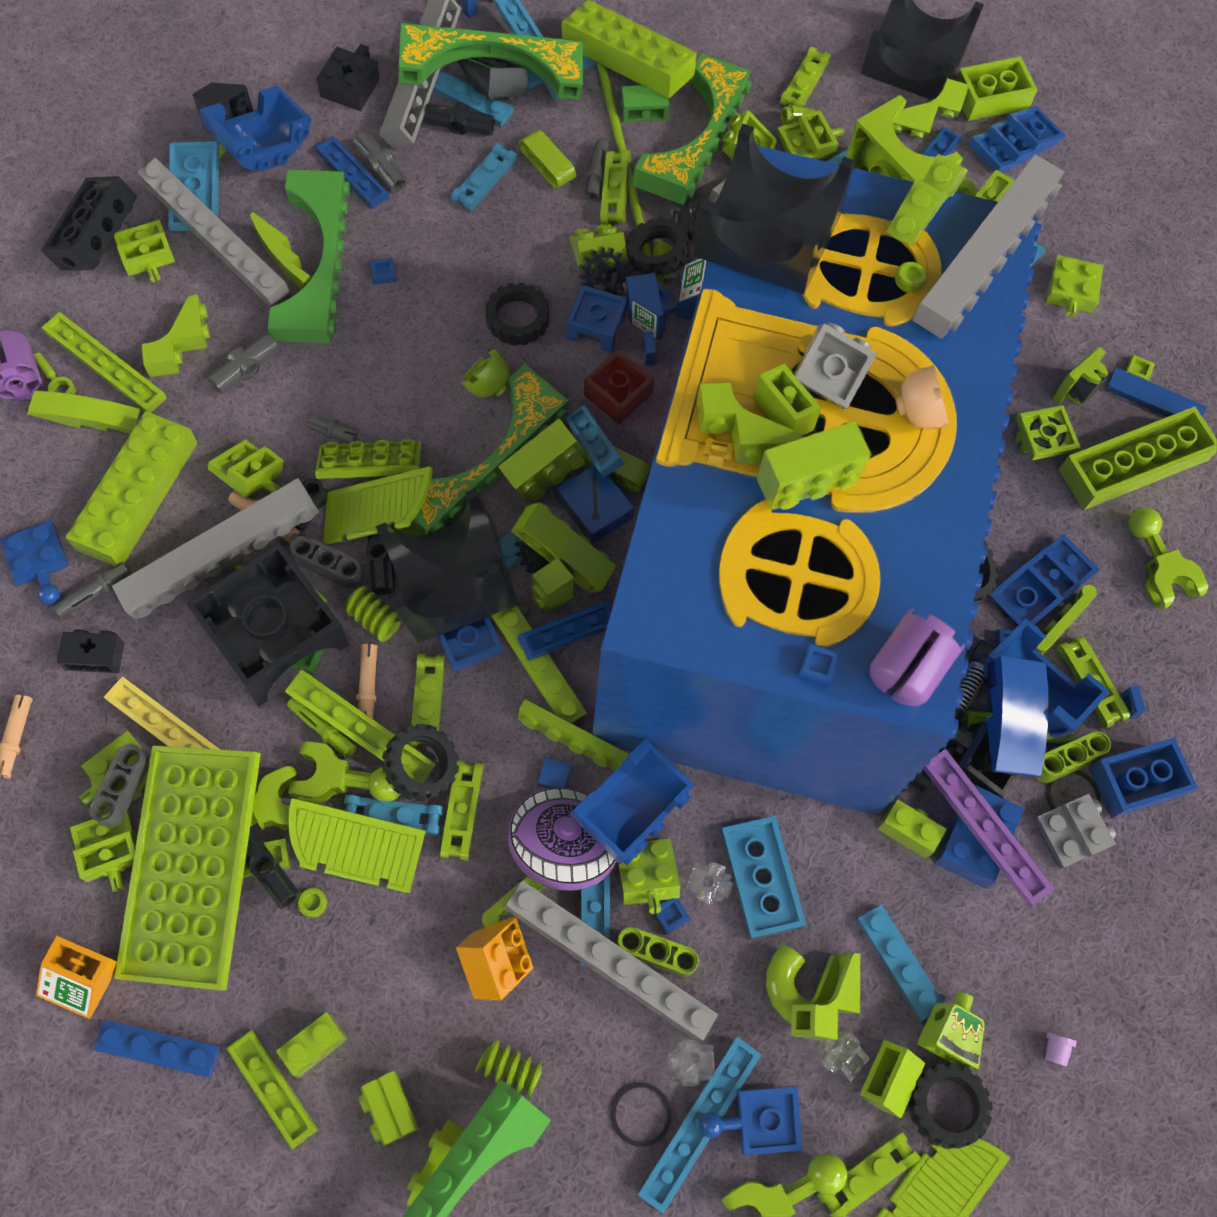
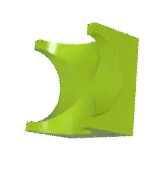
(881, 152)

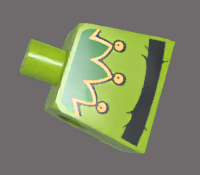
(954, 1032)

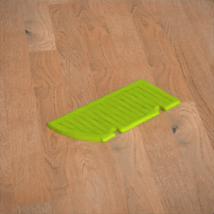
(363, 506)
(354, 845)
(948, 1182)

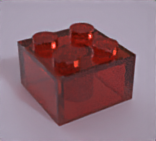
(618, 386)

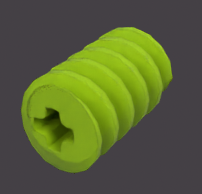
(371, 615)
(510, 1067)

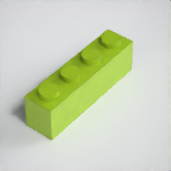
(556, 539)

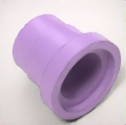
(1059, 1049)

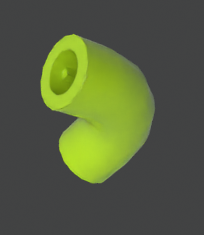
(780, 981)

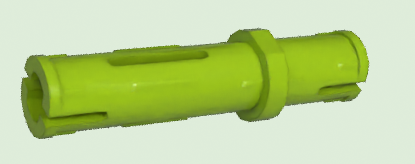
(329, 733)

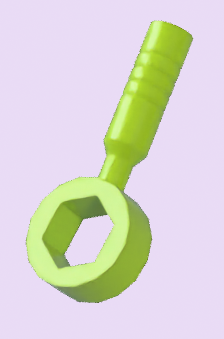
(50, 374)

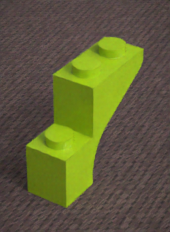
(920, 118)
(926, 199)
(186, 334)
(750, 433)
(835, 995)

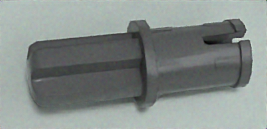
(331, 428)

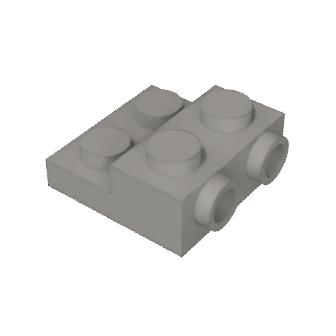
(834, 364)
(1075, 830)

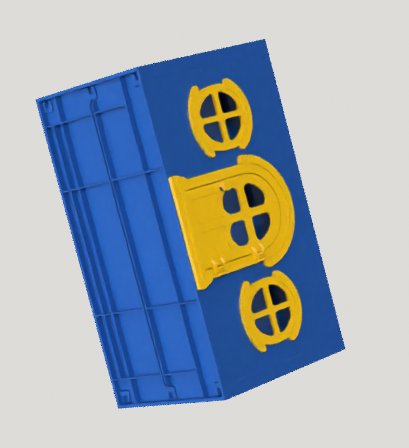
(688, 642)

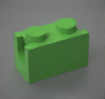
(643, 104)

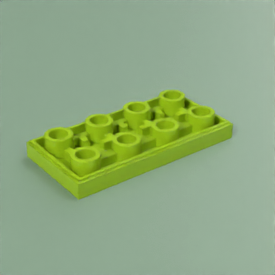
(367, 459)

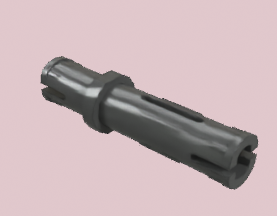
(596, 175)
(86, 593)

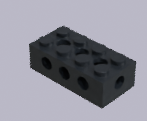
(89, 223)

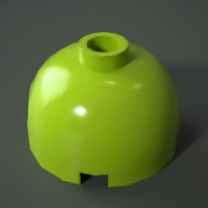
(487, 376)

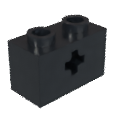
(105, 657)

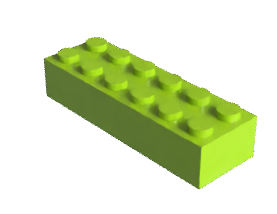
(630, 48)
(1139, 458)
(132, 489)

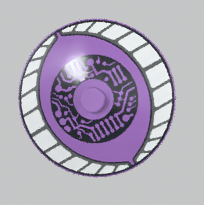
(553, 845)

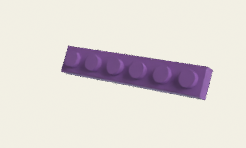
(988, 828)

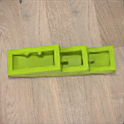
(279, 251)
(83, 410)

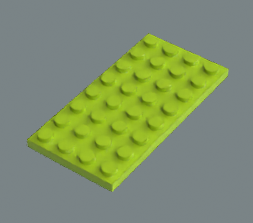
(188, 867)

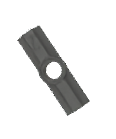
(380, 162)
(243, 363)

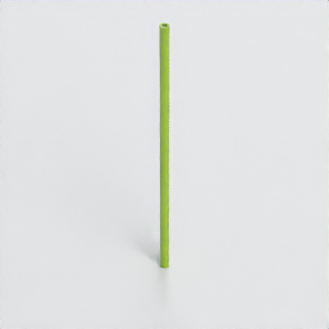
(620, 144)

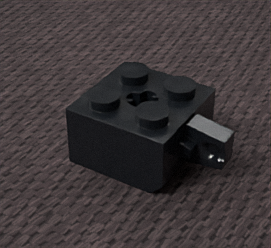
(349, 77)
(974, 759)

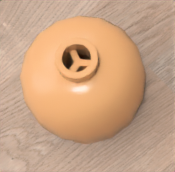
(923, 399)

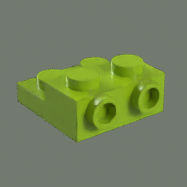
(762, 136)

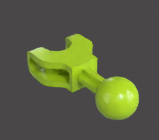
(1165, 566)
(335, 776)
(267, 806)
(825, 1175)

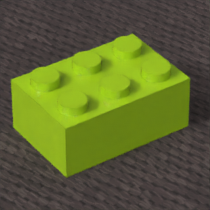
(996, 88)
(543, 461)
(813, 466)

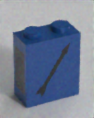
(594, 503)

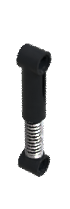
(970, 685)

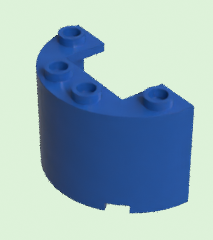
(262, 136)
(1067, 702)
(633, 802)

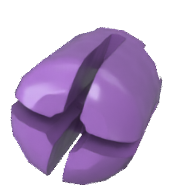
(19, 364)
(930, 666)

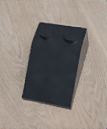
(496, 77)

